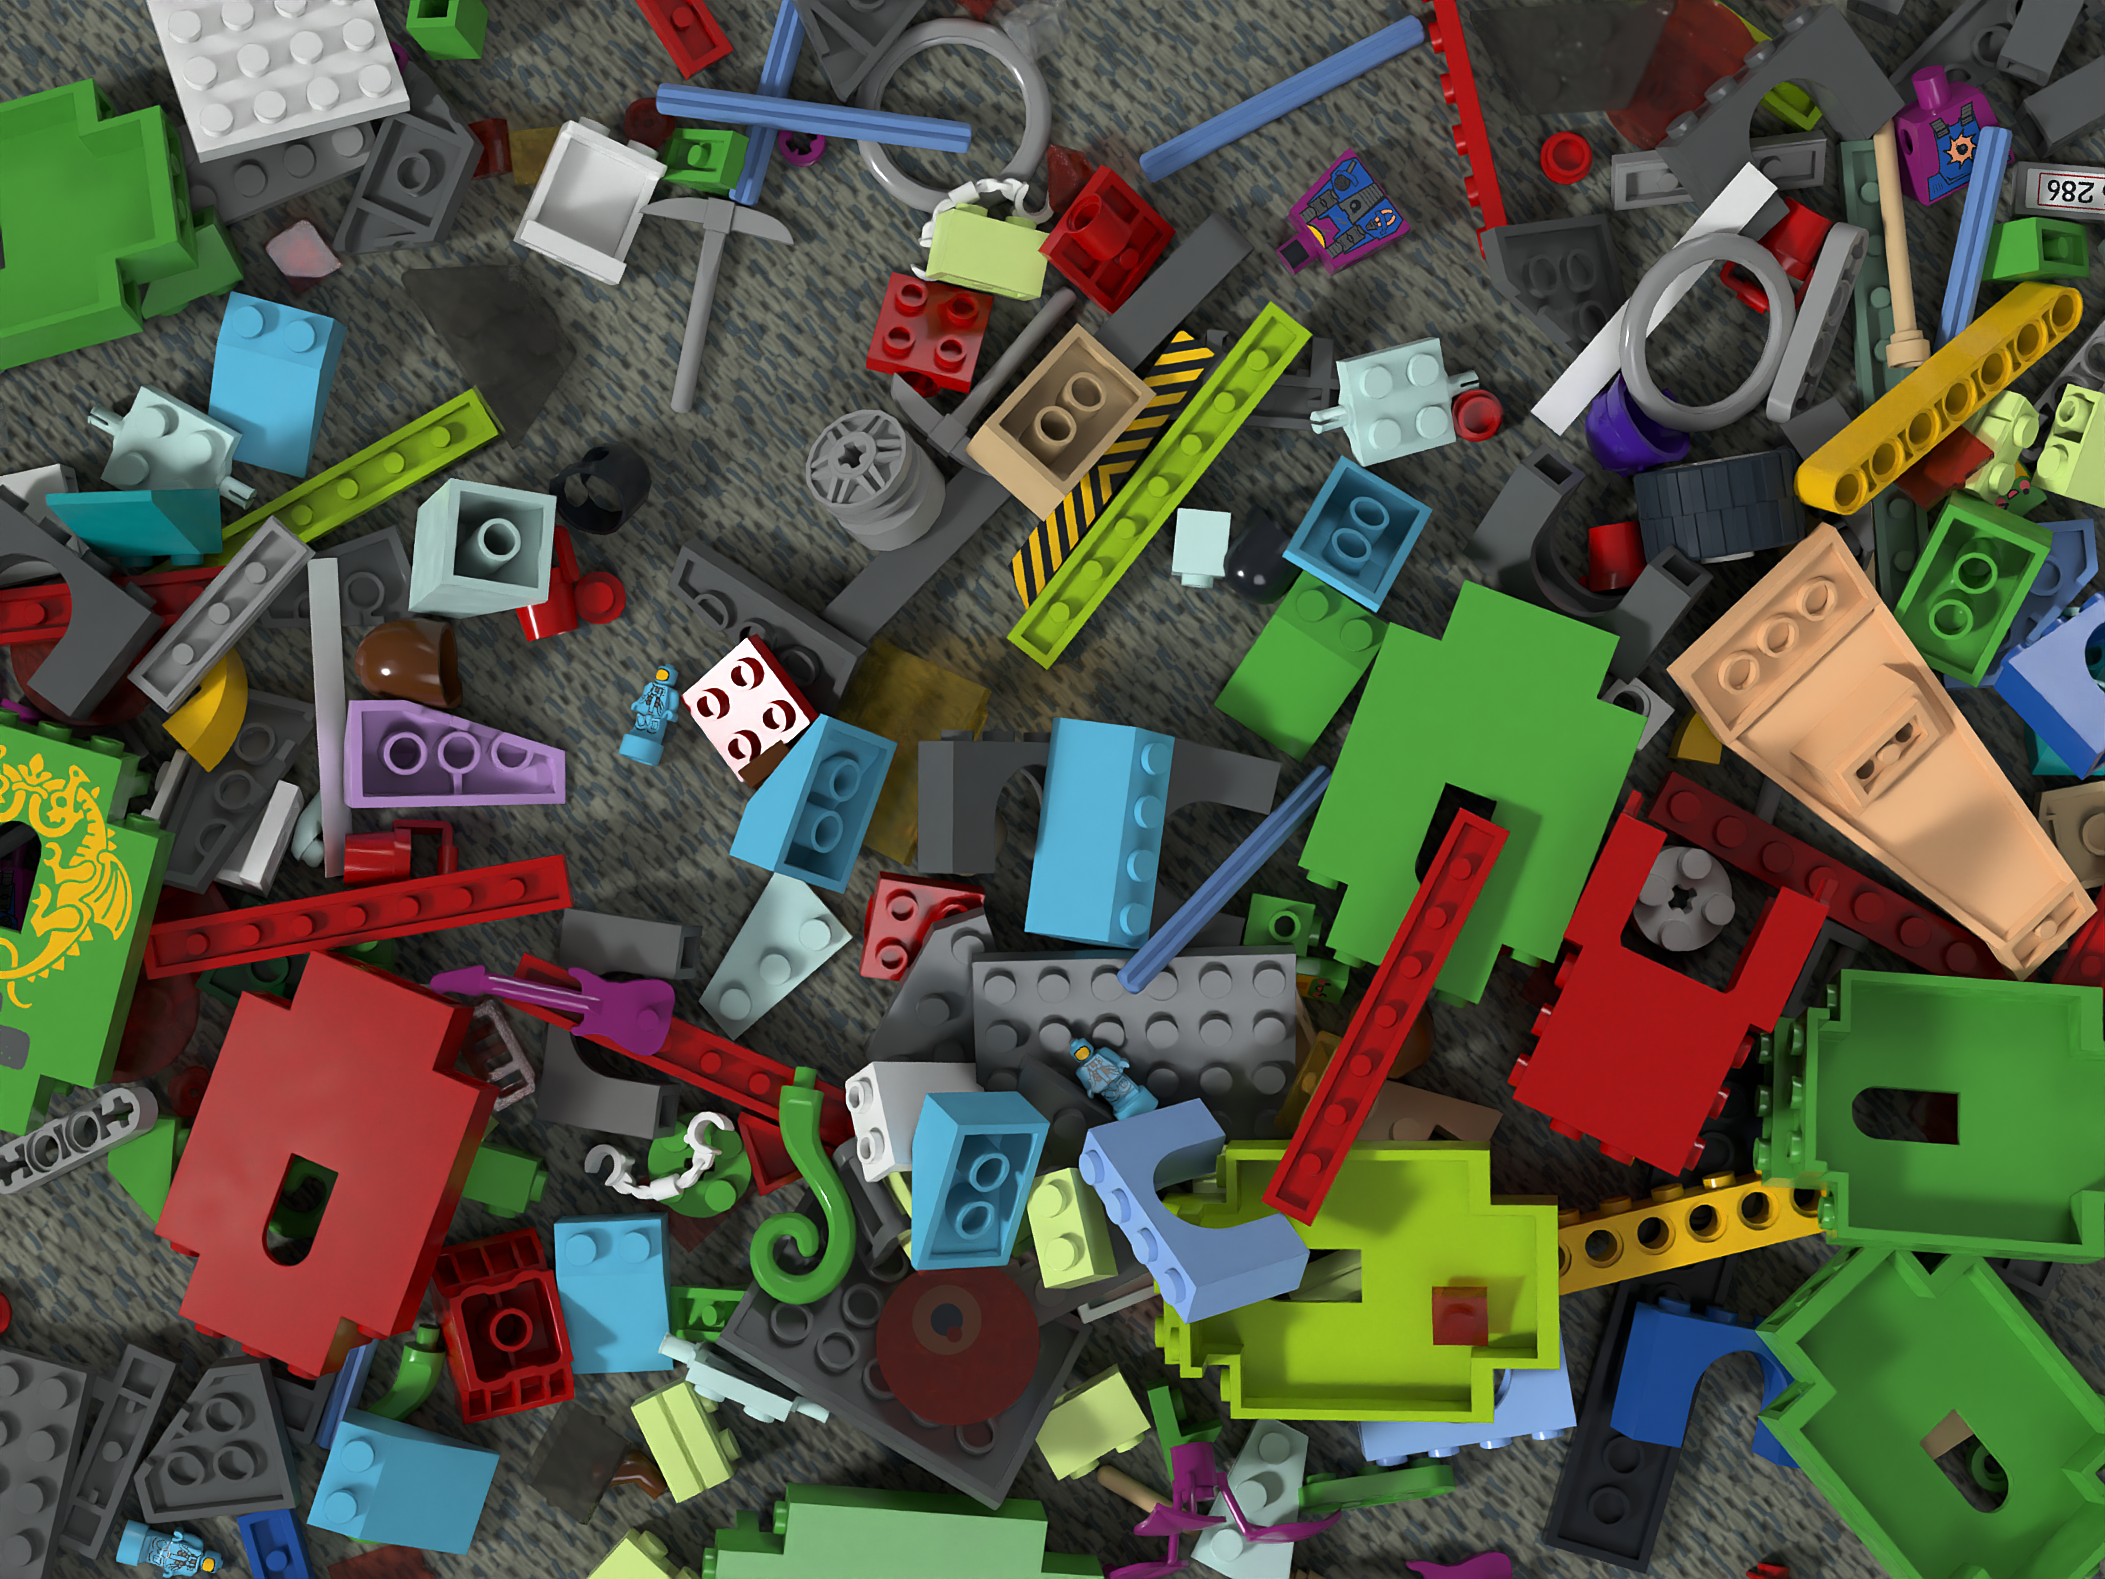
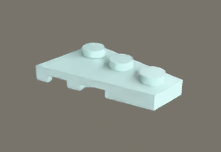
(774, 952)
(1266, 1488)

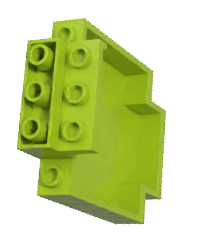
(1420, 1223)

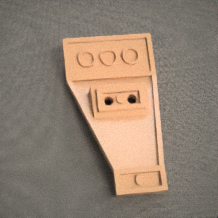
(1856, 727)

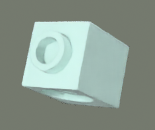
(1200, 546)

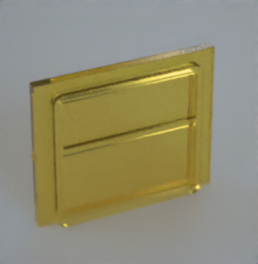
(907, 703)

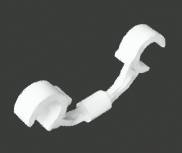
(968, 193)
(666, 1186)

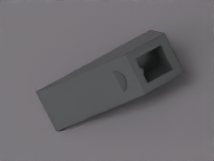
(1806, 435)

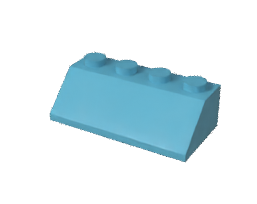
(1099, 833)

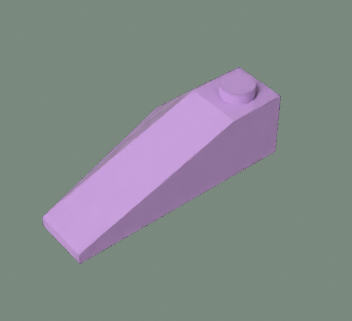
(428, 758)

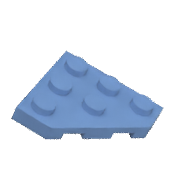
(2062, 576)

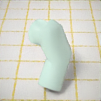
(308, 828)

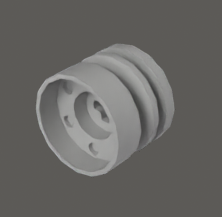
(875, 480)

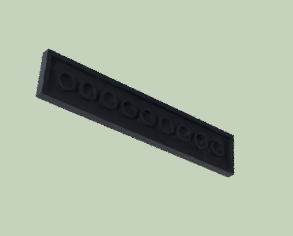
(1617, 1486)

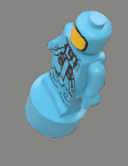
(655, 708)
(1104, 1073)
(176, 1553)

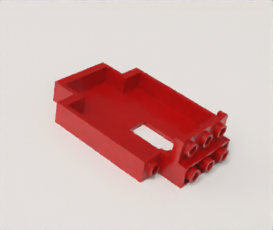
(357, 1084)

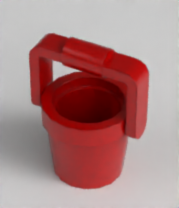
(1794, 245)
(1614, 557)
(559, 612)
(385, 855)

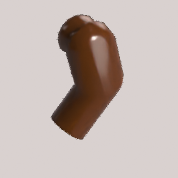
(642, 1471)

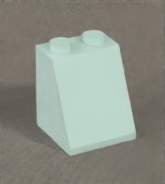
(481, 550)

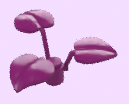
(1195, 1482)

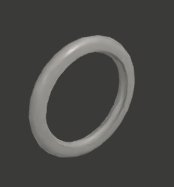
(994, 42)
(1641, 306)

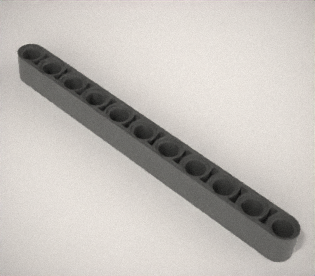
(973, 497)

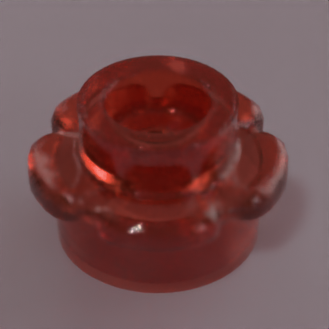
(635, 117)
(180, 1086)

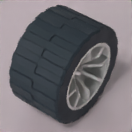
(1721, 506)

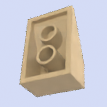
(1059, 422)

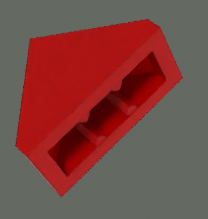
(767, 1152)

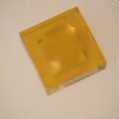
(530, 153)

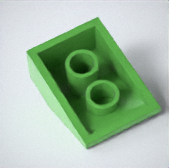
(1969, 584)
(1302, 666)

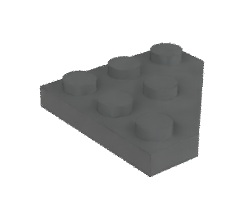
(1558, 276)
(933, 1003)
(222, 1450)

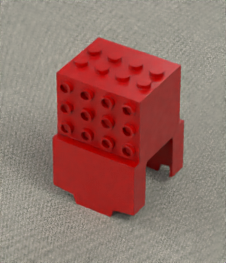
(1640, 1046)

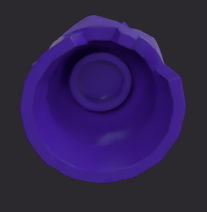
(1628, 439)

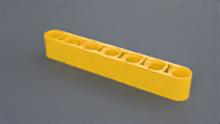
(1937, 397)

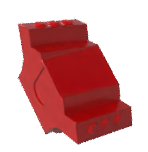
(501, 1326)

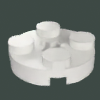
(1706, 909)

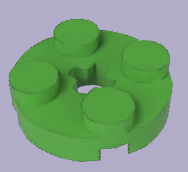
(719, 1187)

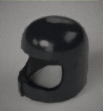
(618, 467)
(1256, 562)

